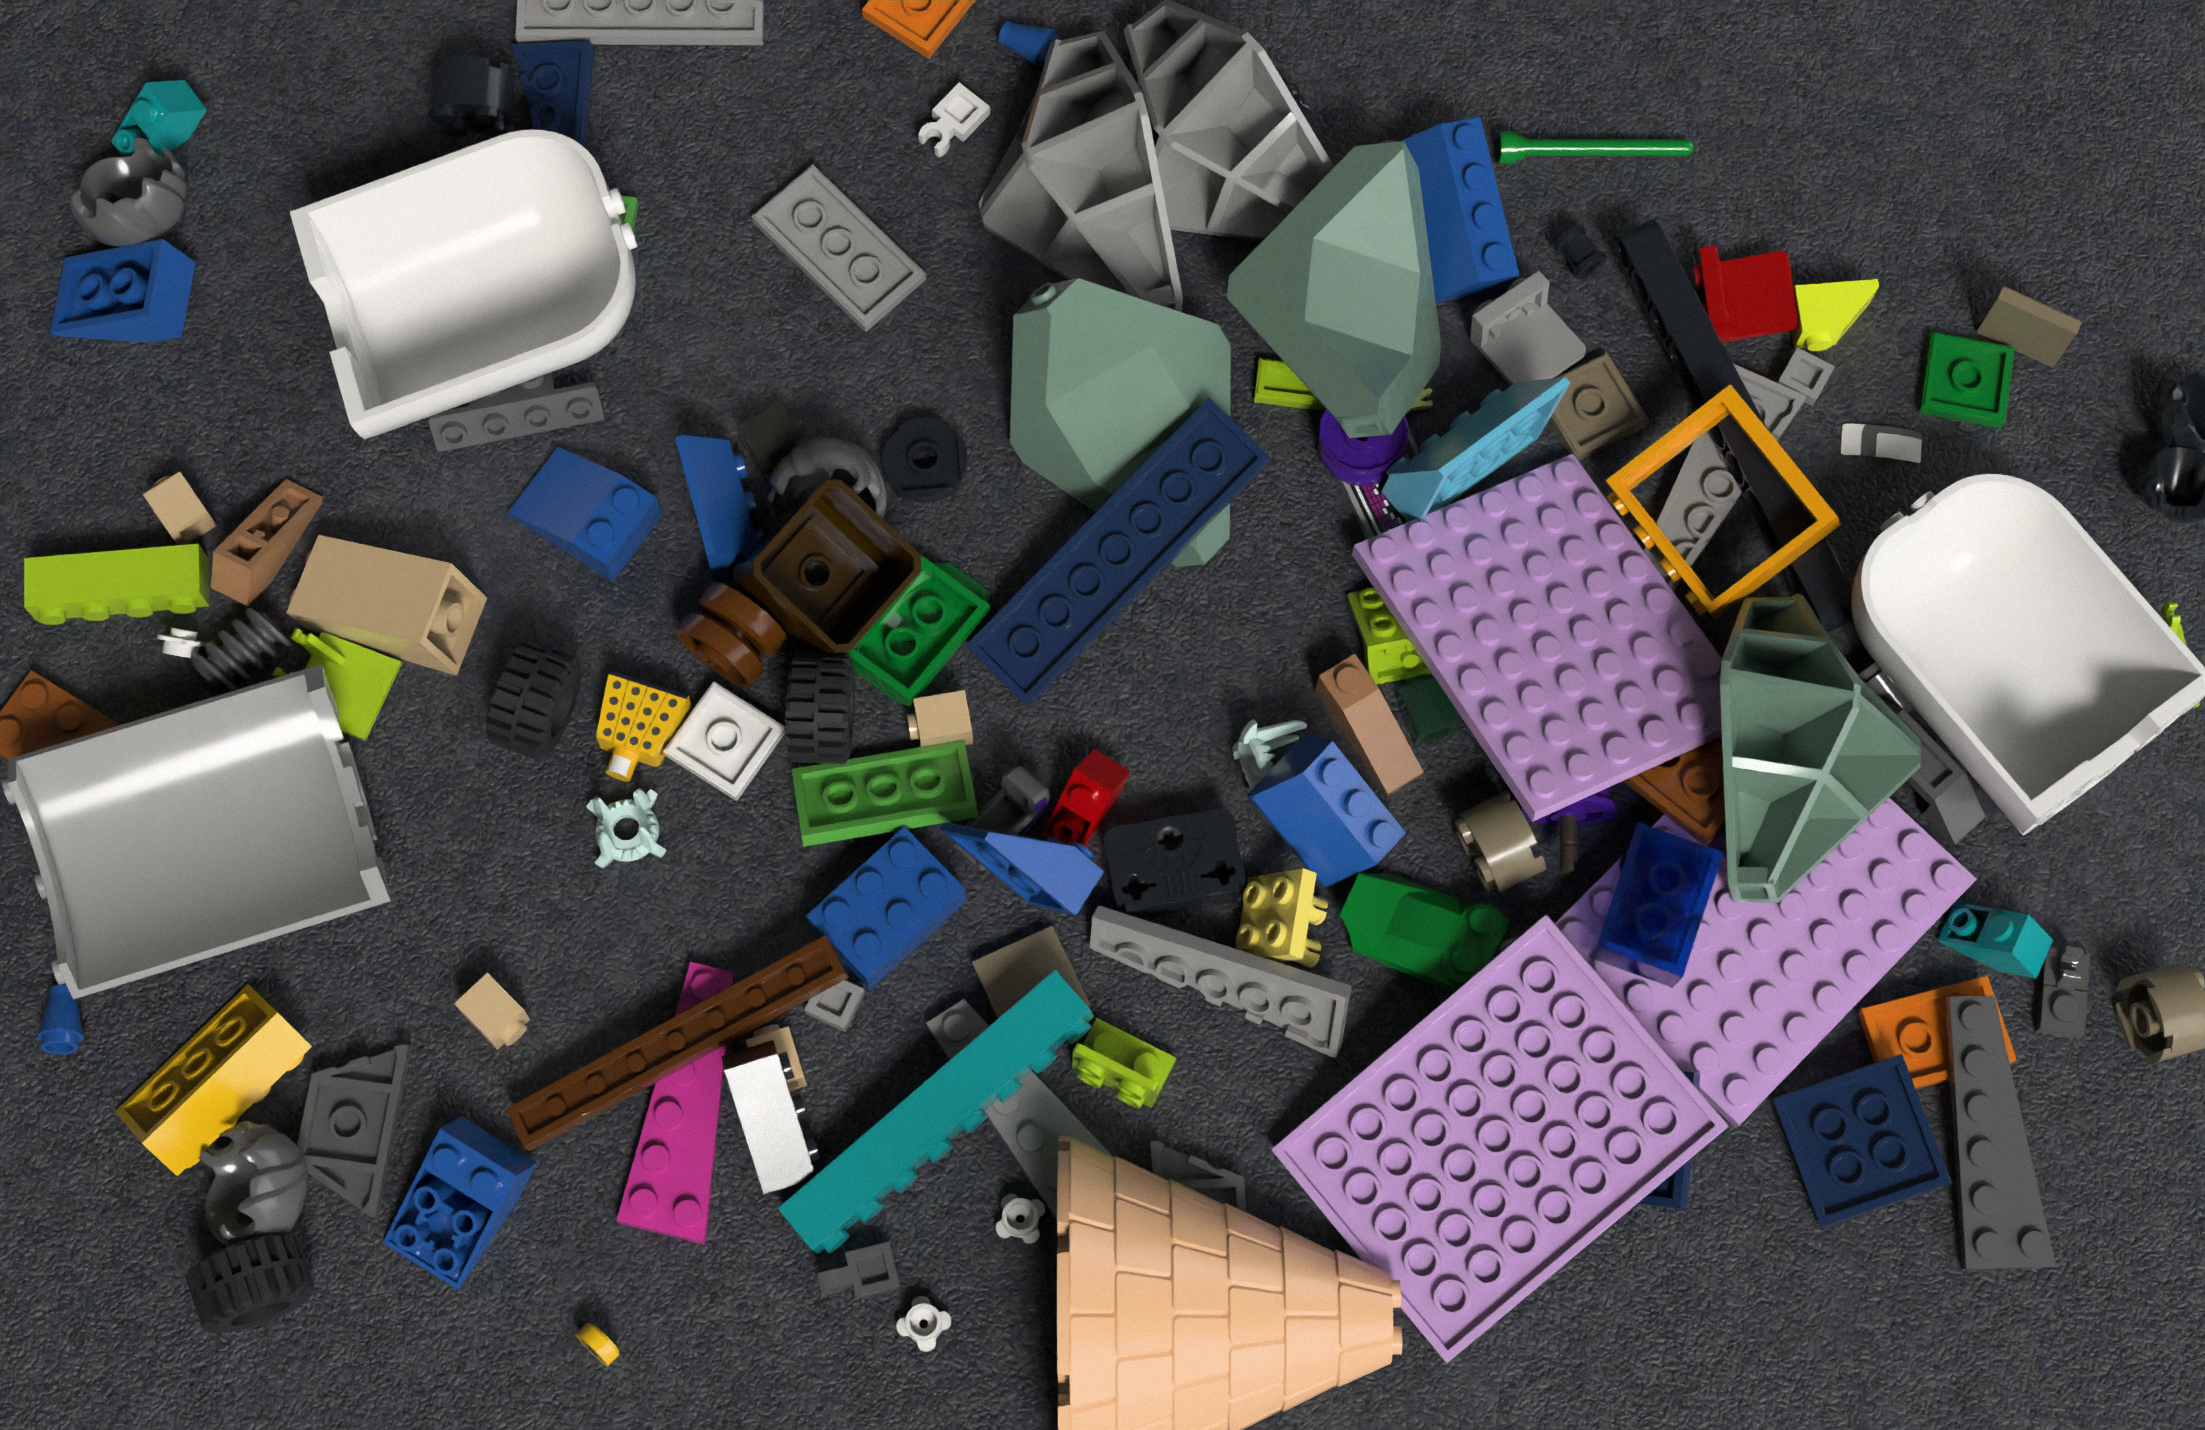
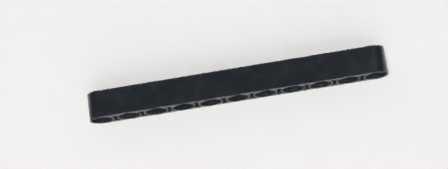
(1706, 372)

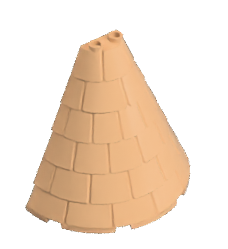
(1197, 1308)

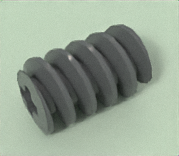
(239, 651)

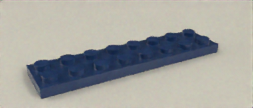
(1118, 552)

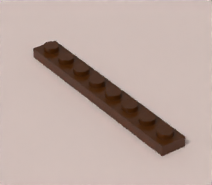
(676, 1043)

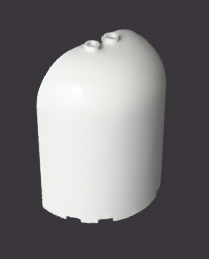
(467, 275)
(2019, 642)

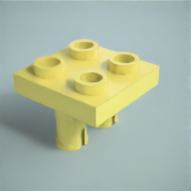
(1278, 917)

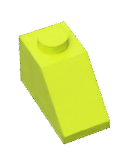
(1829, 310)

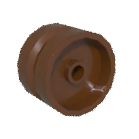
(731, 635)

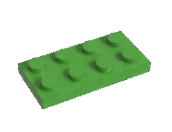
(884, 793)

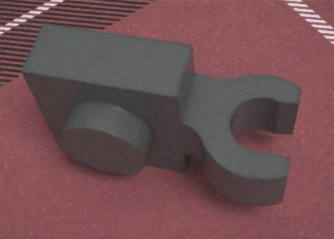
(867, 1271)

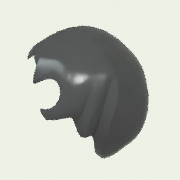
(130, 197)
(826, 460)
(255, 1184)

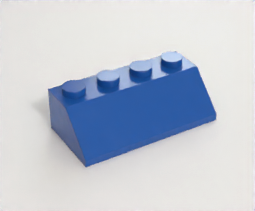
(1462, 211)

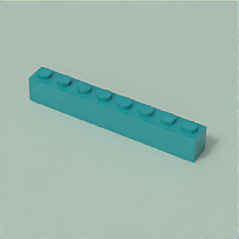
(936, 1113)

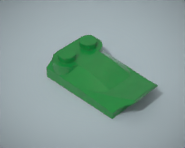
(920, 631)
(1421, 930)

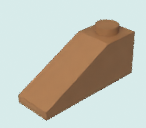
(262, 542)
(1368, 724)

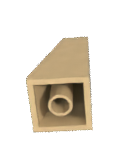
(388, 602)

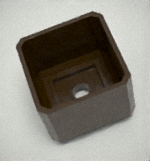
(862, 561)

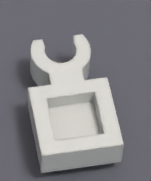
(955, 115)

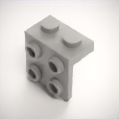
(1524, 333)

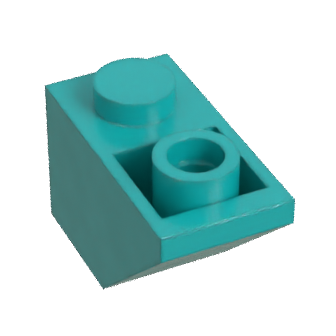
(161, 114)
(1997, 938)

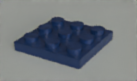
(1862, 1141)

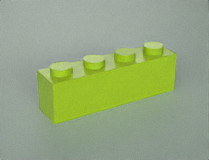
(116, 583)

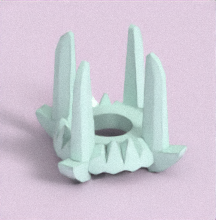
(1256, 743)
(642, 843)

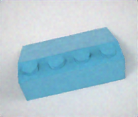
(1472, 447)

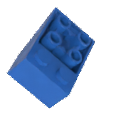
(458, 1200)

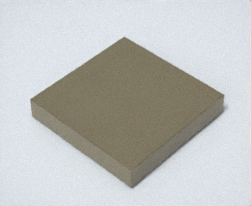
(2029, 326)
(1596, 409)
(1021, 966)

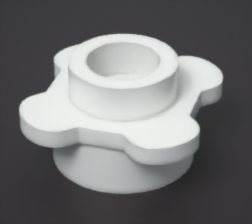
(181, 642)
(1016, 1206)
(920, 1311)

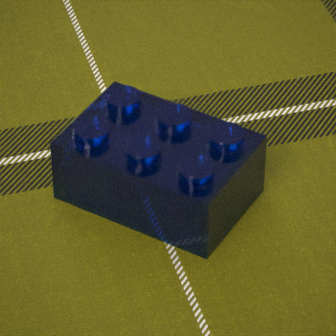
(1655, 905)

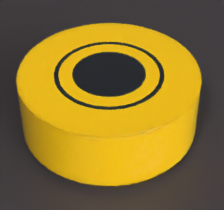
(598, 1343)

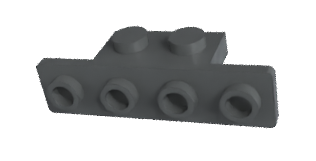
(517, 412)

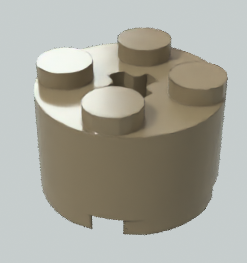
(1500, 841)
(2163, 1012)

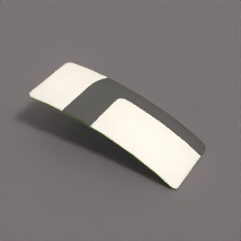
(1881, 442)

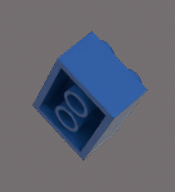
(887, 908)

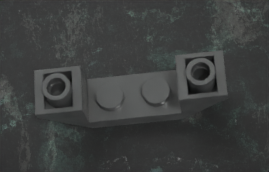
(1943, 785)

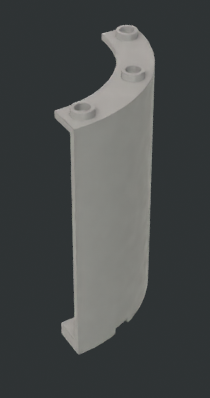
(197, 831)

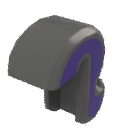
(1012, 808)

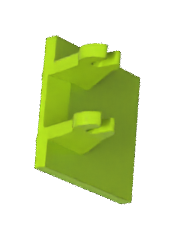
(355, 675)

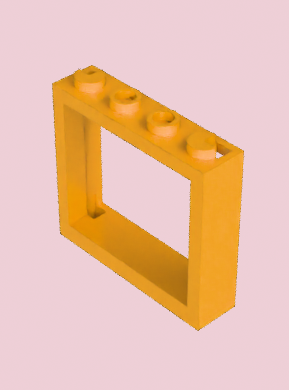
(1677, 439)

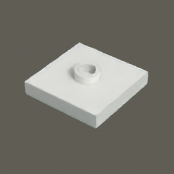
(725, 741)

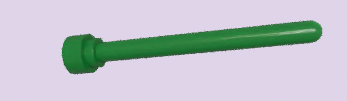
(1514, 147)

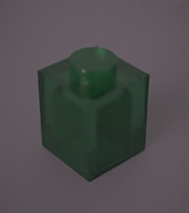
(1426, 710)

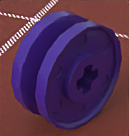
(1356, 460)

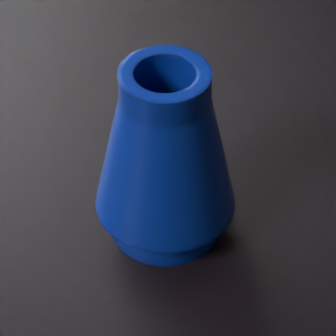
(1028, 41)
(61, 1023)

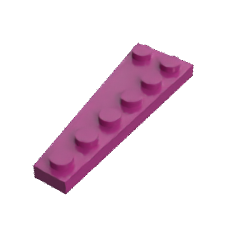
(677, 1145)

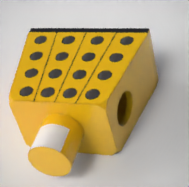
(638, 722)

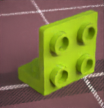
(1386, 647)
(1122, 1064)

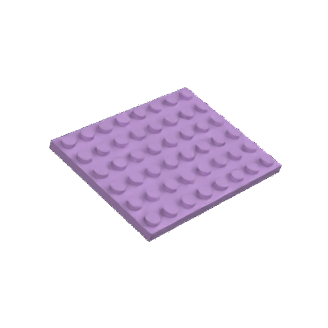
(1550, 634)
(1783, 973)
(1499, 1137)

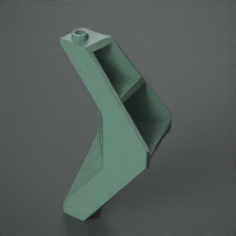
(1350, 290)
(1106, 386)
(1800, 747)

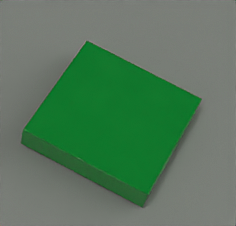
(1966, 380)

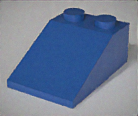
(124, 294)
(587, 512)
(1035, 869)

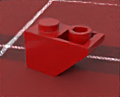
(1086, 799)

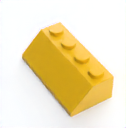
(213, 1080)

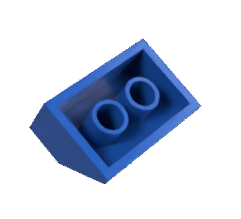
(719, 501)
(1325, 811)

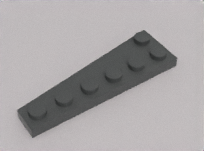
(1995, 1175)

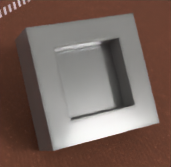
(1806, 375)
(836, 1005)

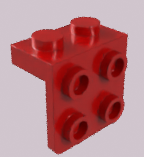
(1747, 294)

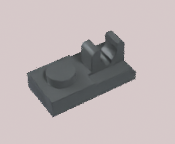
(2063, 992)

